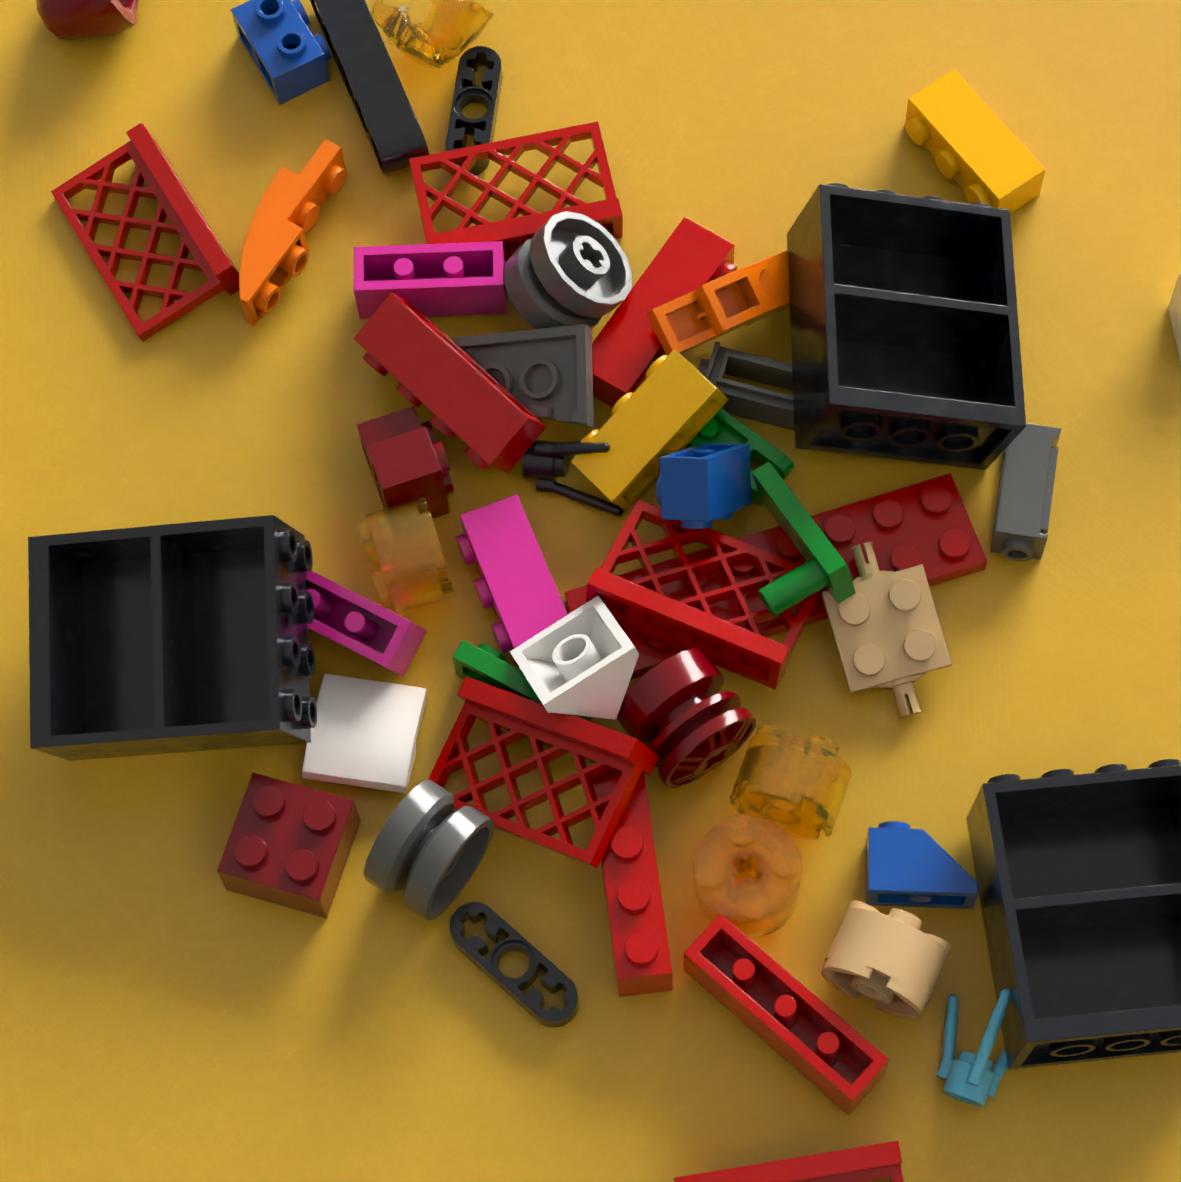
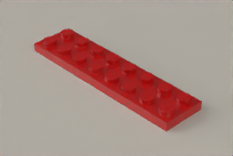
(907, 529)

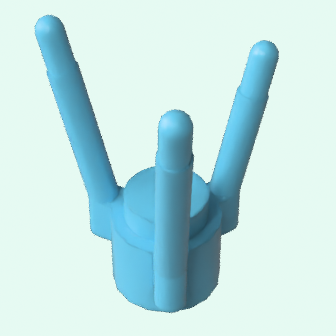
(970, 1076)

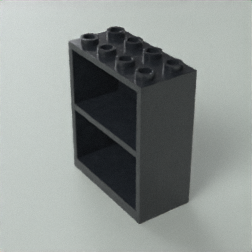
(904, 328)
(170, 639)
(1083, 910)

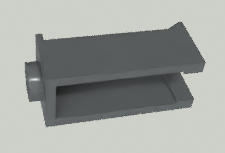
(749, 400)
(1026, 494)

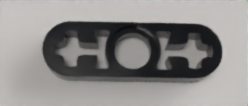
(467, 93)
(475, 948)

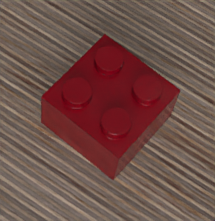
(289, 845)

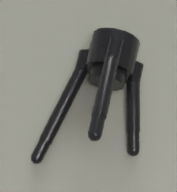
(550, 460)

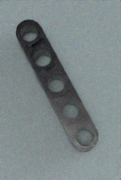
(371, 82)

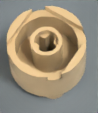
(885, 959)

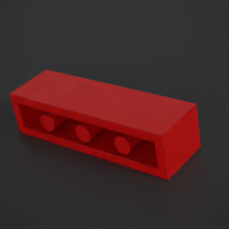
(628, 340)
(449, 384)
(634, 896)
(785, 1014)

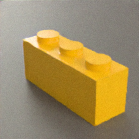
(973, 144)
(649, 425)

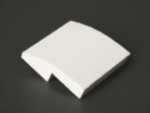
(365, 733)

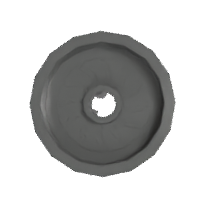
(567, 273)
(428, 849)

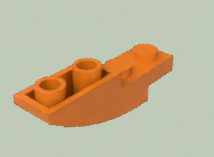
(276, 237)
(723, 305)

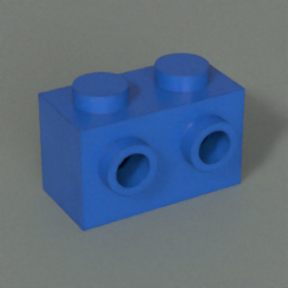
(282, 46)
(704, 483)

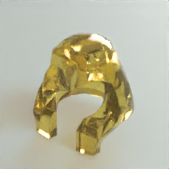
(442, 34)

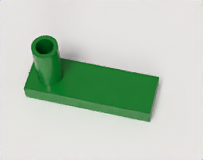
(823, 563)

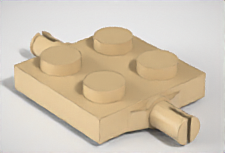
(887, 630)

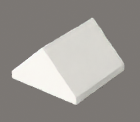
(580, 663)

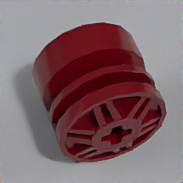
(685, 717)

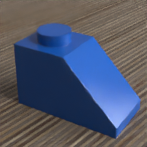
(913, 870)

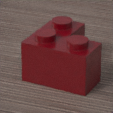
(406, 460)

